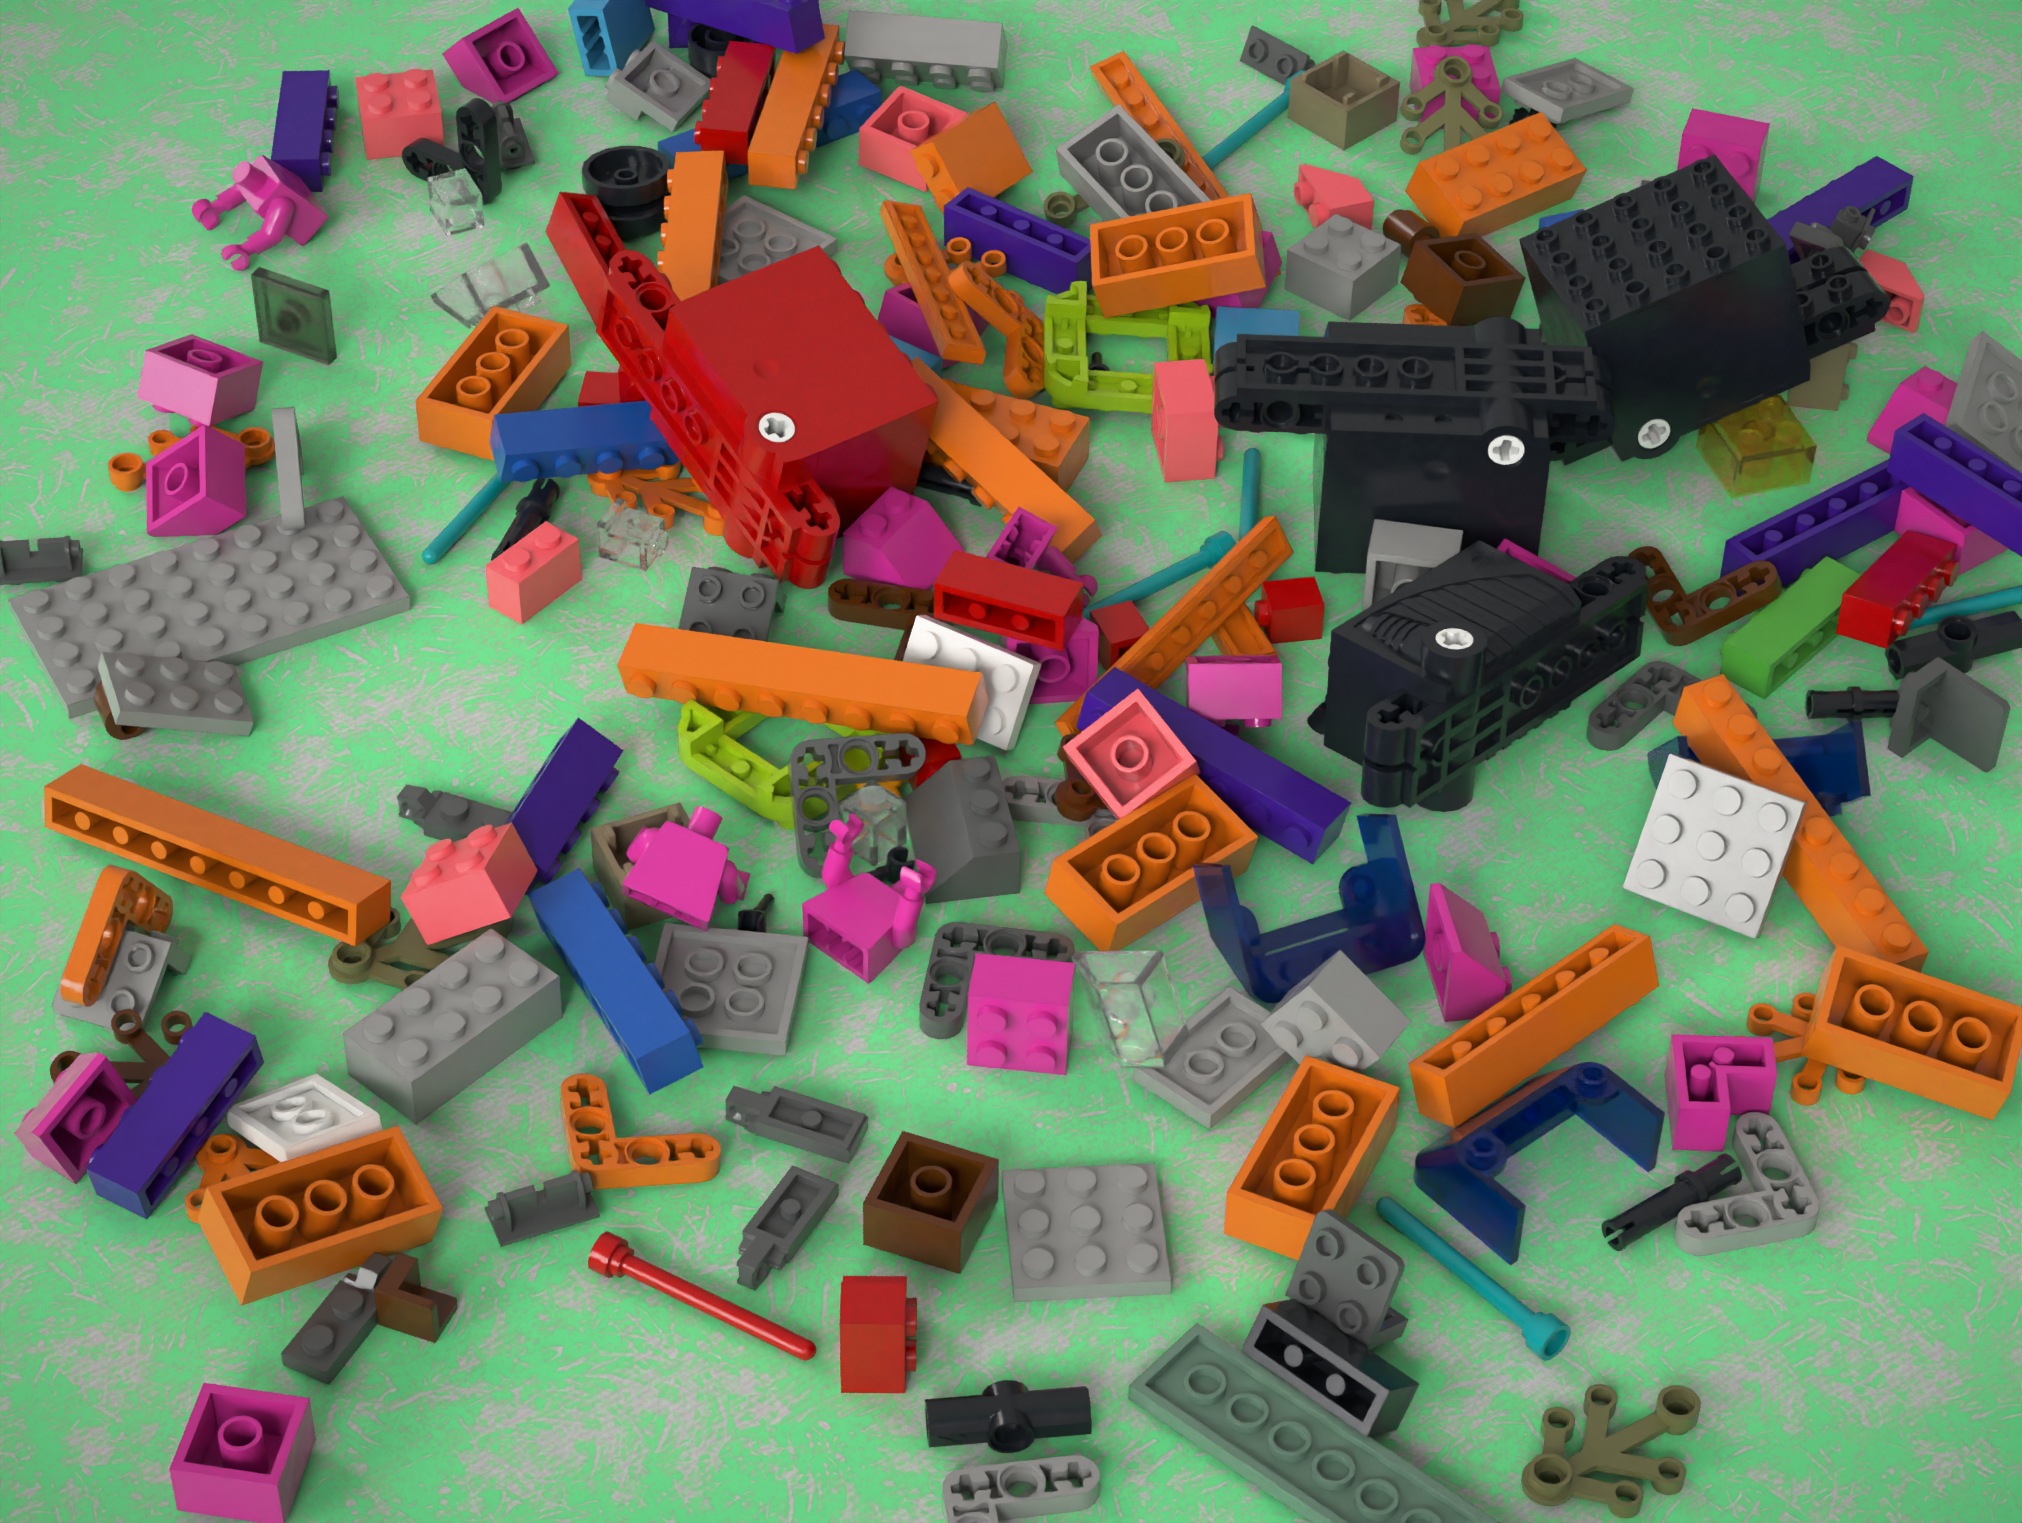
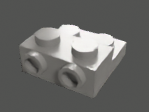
(657, 85)

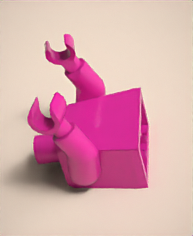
(272, 194)
(1026, 545)
(684, 869)
(859, 916)

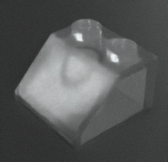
(501, 282)
(1132, 1005)

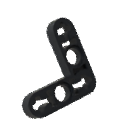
(476, 127)

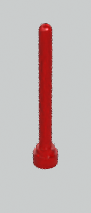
(613, 1257)

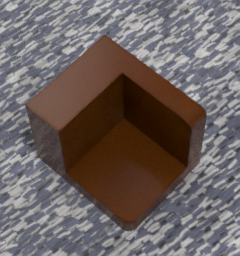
(408, 1306)

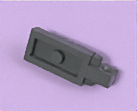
(447, 814)
(798, 1121)
(783, 1224)
(338, 1324)

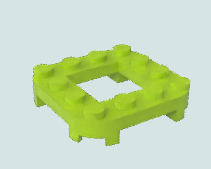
(1065, 361)
(711, 751)

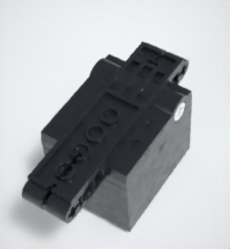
(1690, 305)
(1419, 423)

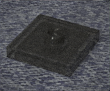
(294, 316)

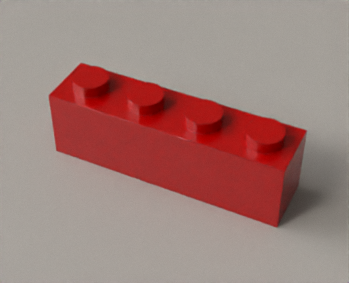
(736, 100)
(584, 244)
(1897, 589)

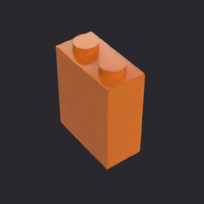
(972, 154)

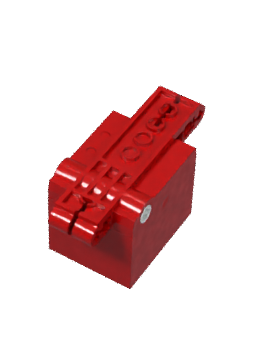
(773, 400)

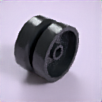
(629, 187)

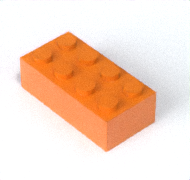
(1496, 179)
(1177, 255)
(499, 369)
(1047, 436)
(1143, 864)
(1915, 1032)
(1310, 1156)
(319, 1214)

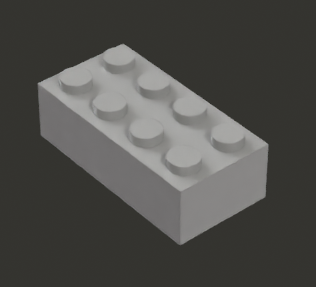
(926, 50)
(1123, 169)
(453, 1025)

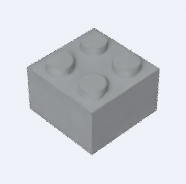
(1342, 267)
(1403, 553)
(1336, 1017)

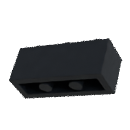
(1330, 1367)

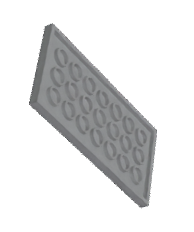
(212, 600)

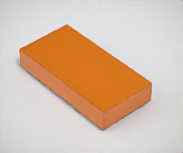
(1242, 635)

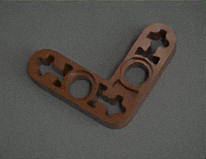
(850, 599)
(1694, 607)

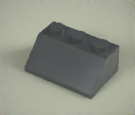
(965, 831)

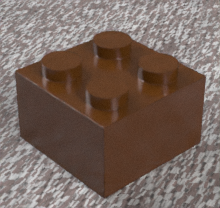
(1462, 279)
(930, 1202)

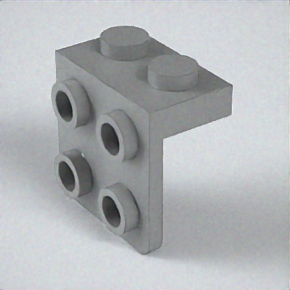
(131, 979)

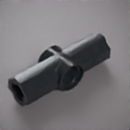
(1956, 642)
(1008, 1416)

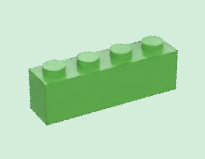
(1787, 630)

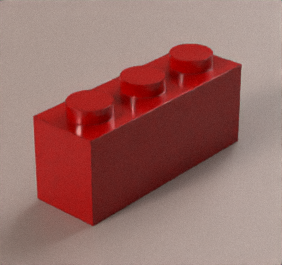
(1008, 600)

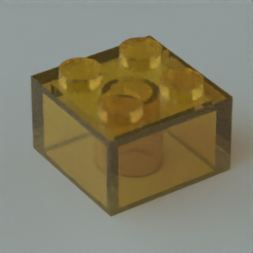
(1758, 449)

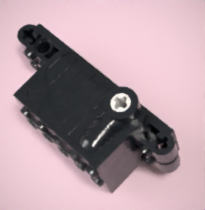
(1470, 666)

